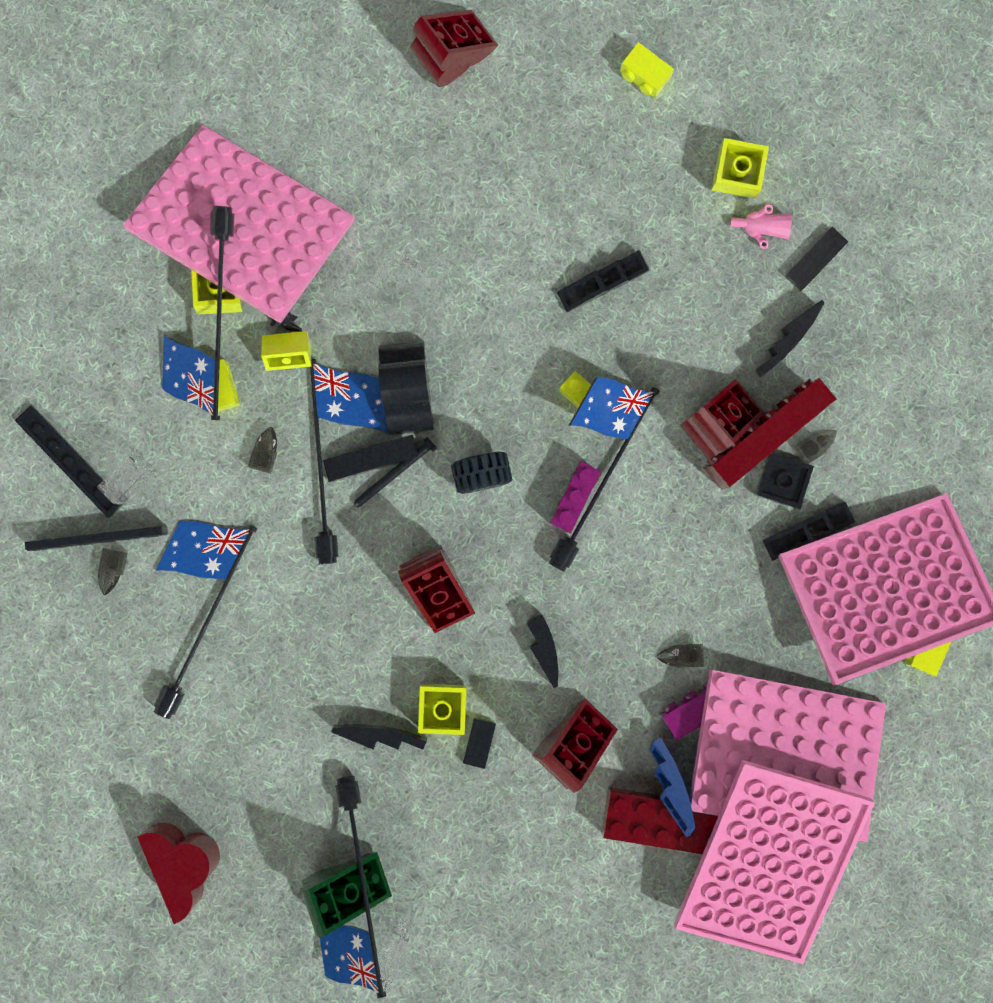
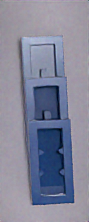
(674, 793)

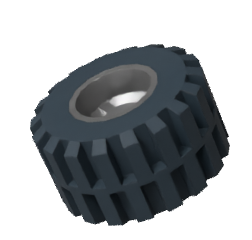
(481, 472)

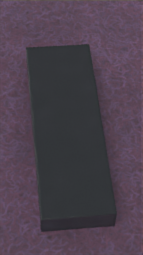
(816, 258)

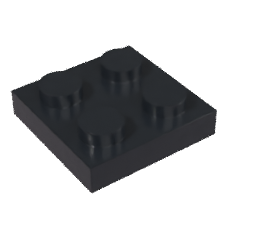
(784, 480)

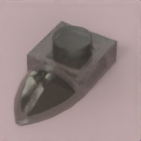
(815, 445)
(264, 452)
(110, 568)
(683, 656)

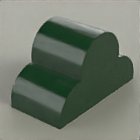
(336, 895)

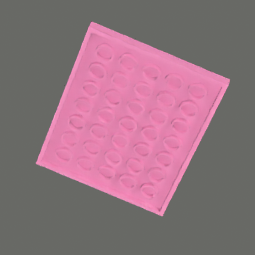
(278, 223)
(890, 588)
(788, 730)
(773, 862)

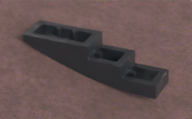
(603, 281)
(793, 334)
(370, 458)
(809, 530)
(371, 734)

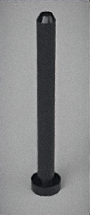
(394, 473)

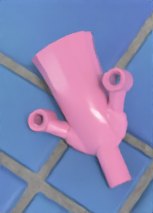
(770, 224)

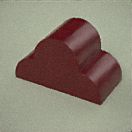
(450, 44)
(722, 420)
(436, 588)
(576, 745)
(179, 865)

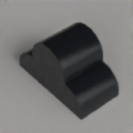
(405, 388)

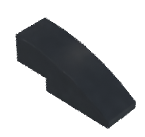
(544, 648)

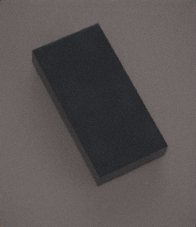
(479, 743)

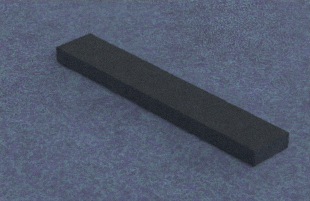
(66, 458)
(96, 538)

